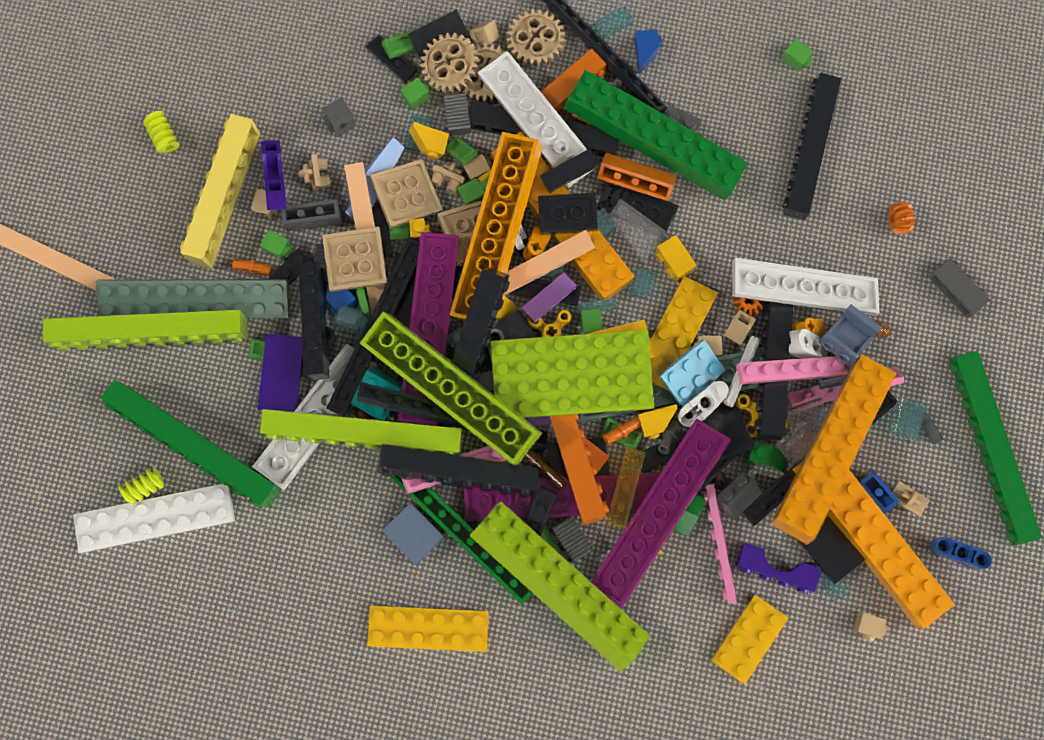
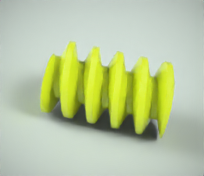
(160, 132)
(141, 487)

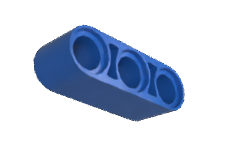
(969, 553)

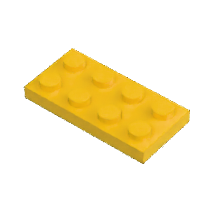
(749, 639)

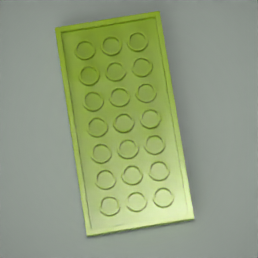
(574, 373)

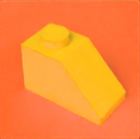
(429, 140)
(656, 420)

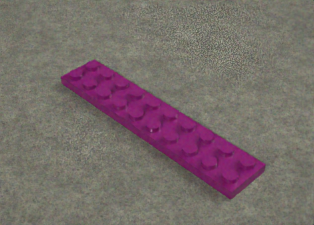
(432, 300)
(481, 503)
(660, 512)

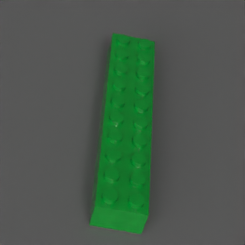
(655, 135)
(188, 442)

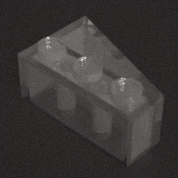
(638, 229)

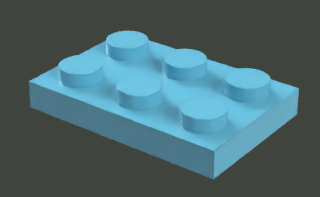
(691, 372)

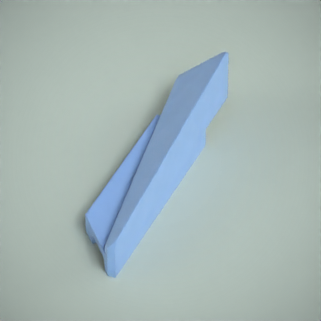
(384, 160)

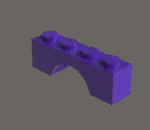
(273, 175)
(801, 576)

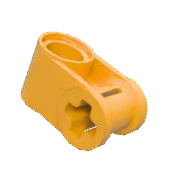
(536, 243)
(813, 325)

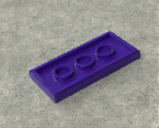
(281, 373)

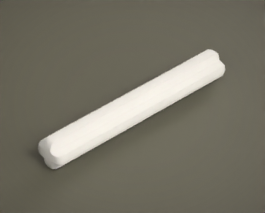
(747, 357)

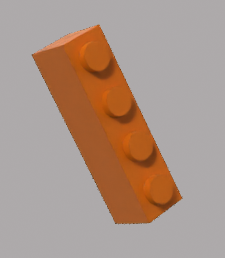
(560, 89)
(636, 176)

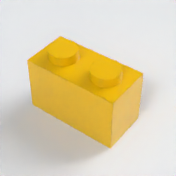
(675, 258)

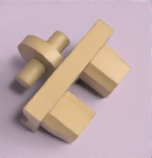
(315, 165)
(449, 174)
(910, 499)

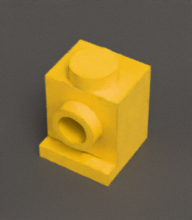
(418, 226)

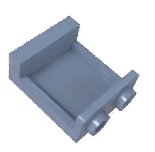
(850, 335)
(412, 533)

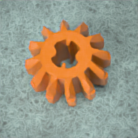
(901, 218)
(748, 308)

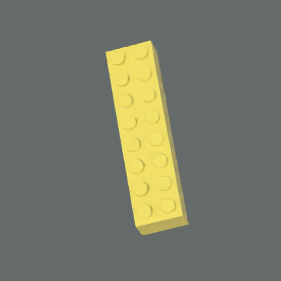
(220, 191)

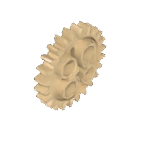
(522, 29)
(454, 78)
(474, 87)

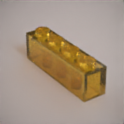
(625, 488)

